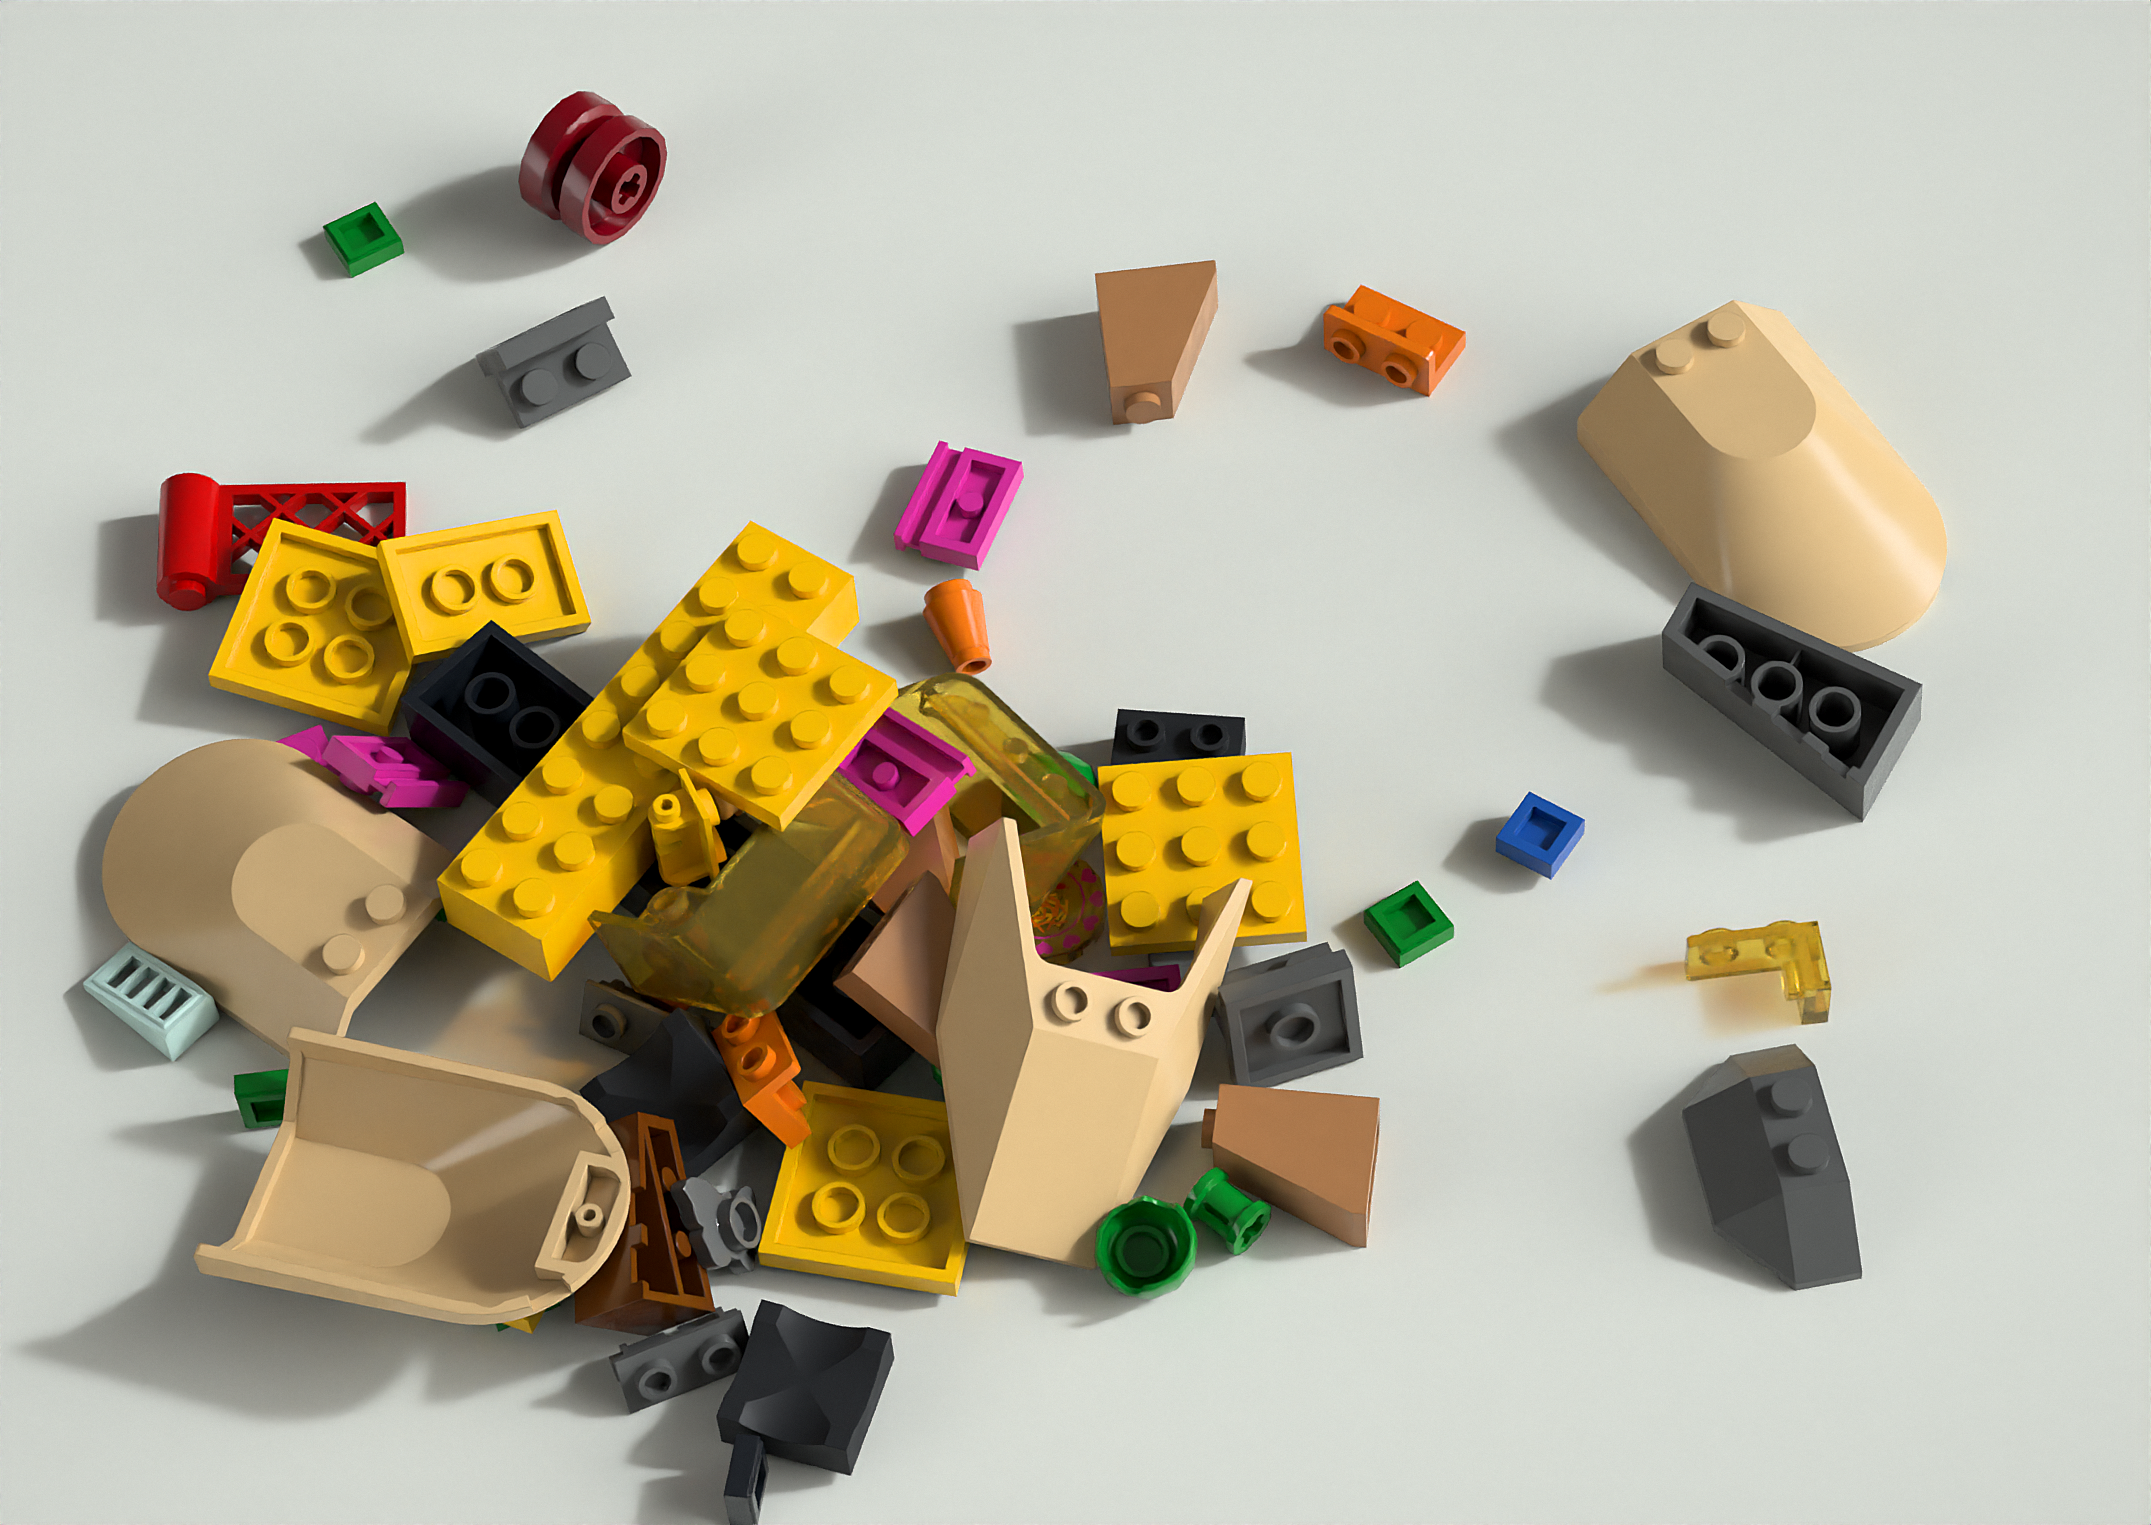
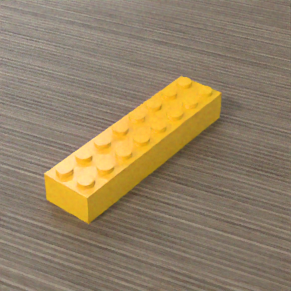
(580, 819)

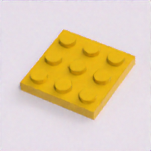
(316, 632)
(760, 713)
(1191, 830)
(869, 1193)

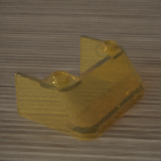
(1014, 779)
(766, 912)

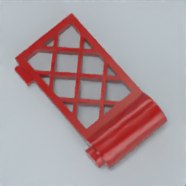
(200, 523)

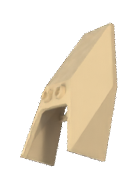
(1055, 1071)

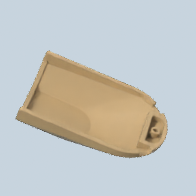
(1769, 478)
(269, 884)
(427, 1187)

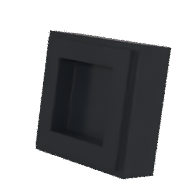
(746, 1480)

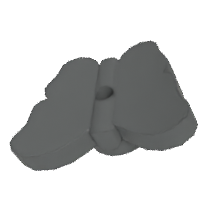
(720, 1225)

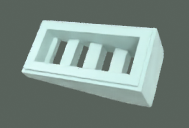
(181, 1027)

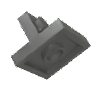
(556, 362)
(1289, 1016)

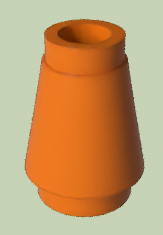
(959, 624)

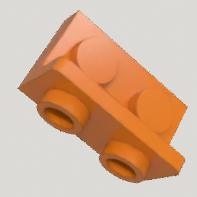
(1392, 340)
(762, 1072)

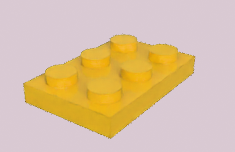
(464, 576)

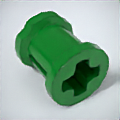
(1227, 1210)

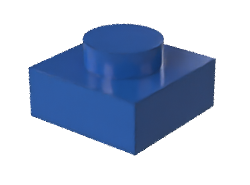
(1540, 835)

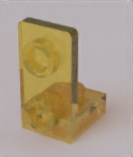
(1780, 946)

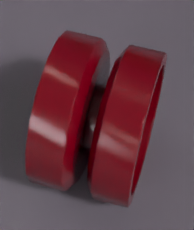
(592, 167)

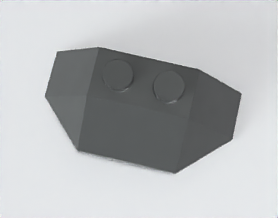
(1775, 1167)

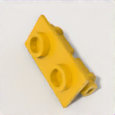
(686, 834)

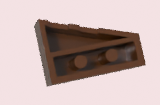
(652, 1271)

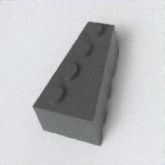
(1795, 694)

